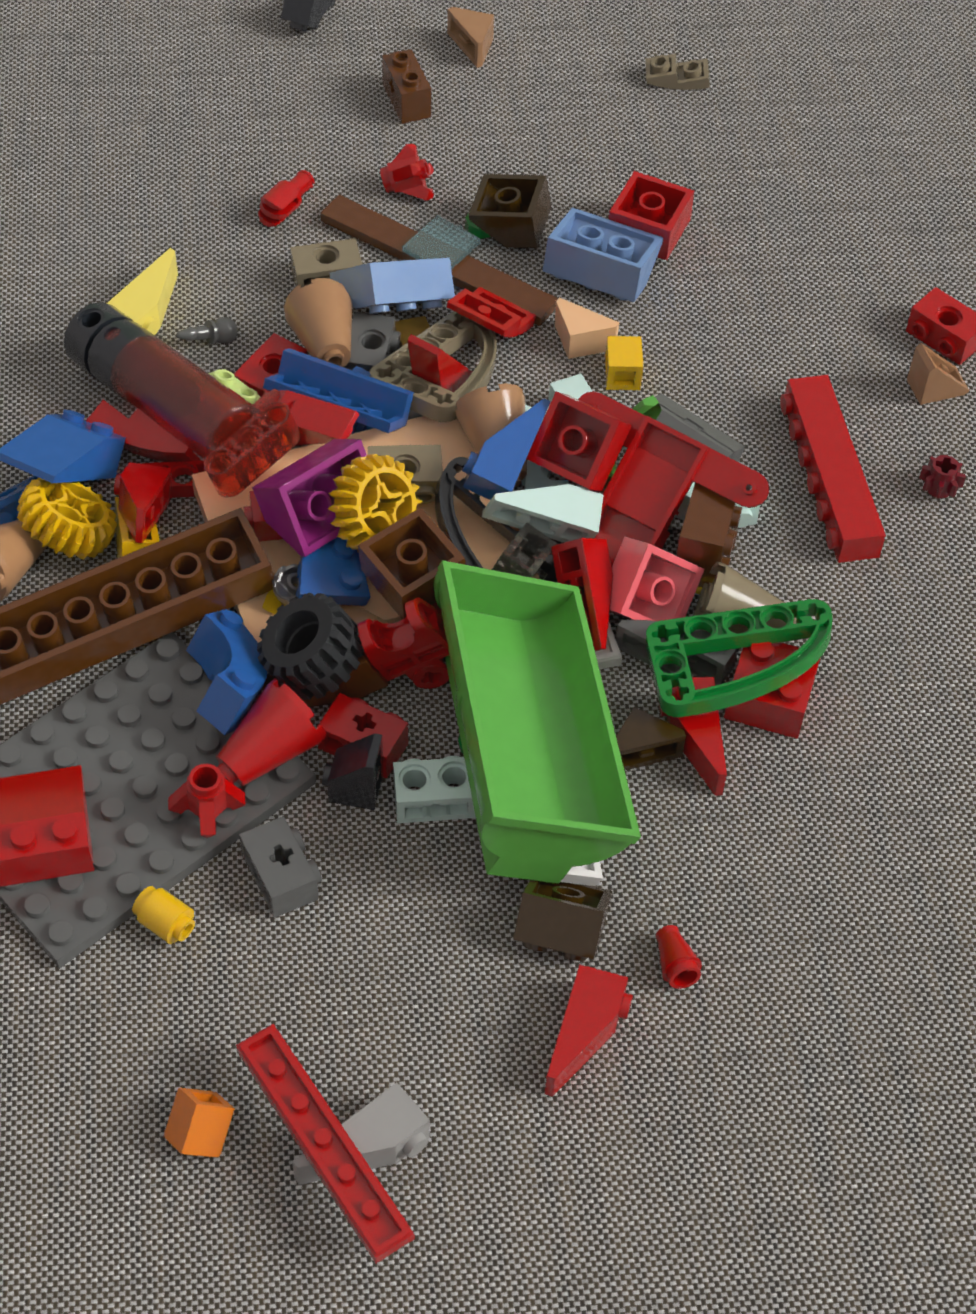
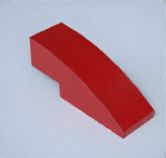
(143, 435)

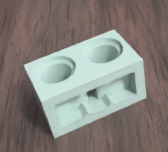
(434, 798)

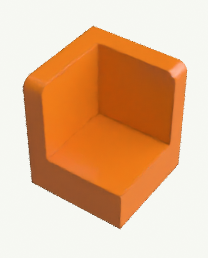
(198, 1122)

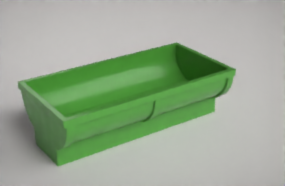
(533, 724)

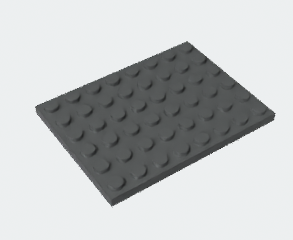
(135, 747)

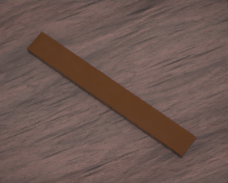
(468, 274)

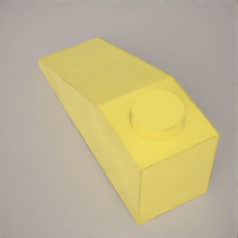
(149, 293)

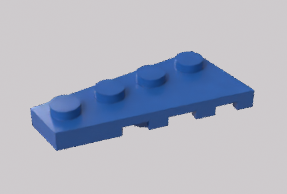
(334, 572)

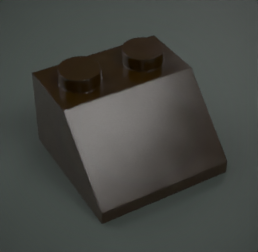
(512, 208)
(562, 918)

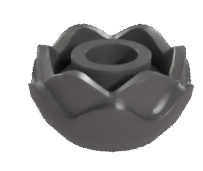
(286, 583)

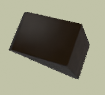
(648, 740)

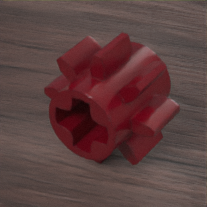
(942, 476)

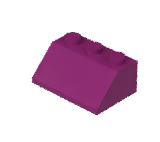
(298, 497)

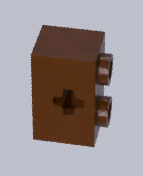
(406, 86)

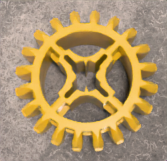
(371, 495)
(67, 517)

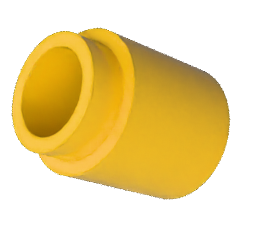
(164, 914)

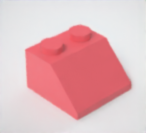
(651, 582)

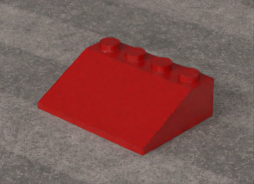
(44, 826)

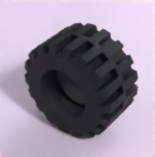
(310, 645)

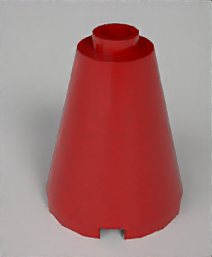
(269, 735)

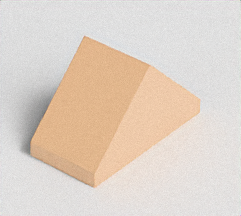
(582, 329)

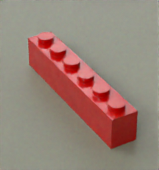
(832, 469)

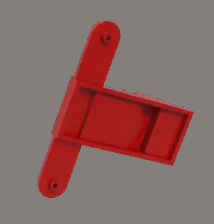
(658, 476)

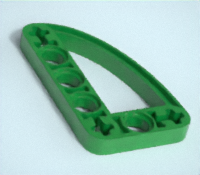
(721, 639)

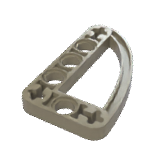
(448, 335)

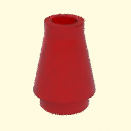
(677, 959)

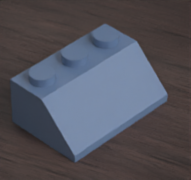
(601, 254)
(398, 284)

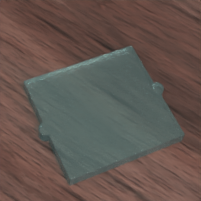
(441, 240)

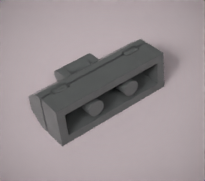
(696, 428)

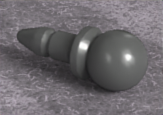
(221, 330)

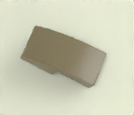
(667, 73)

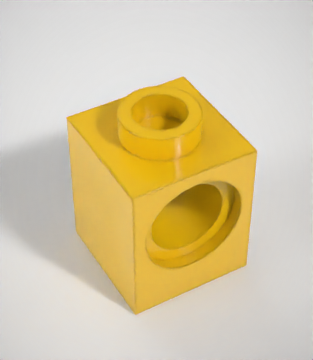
(623, 363)

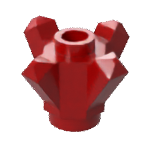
(408, 174)
(207, 796)

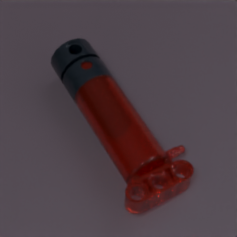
(182, 398)

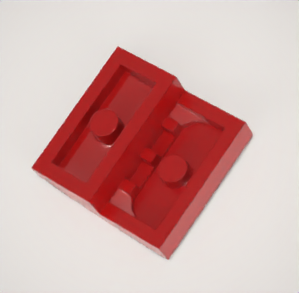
(492, 312)

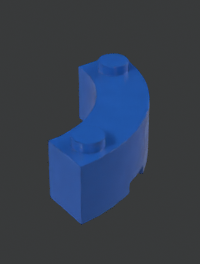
(232, 664)

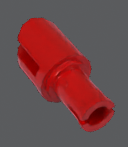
(284, 198)

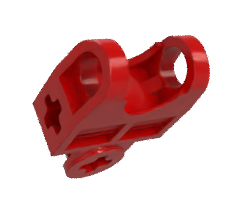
(408, 646)

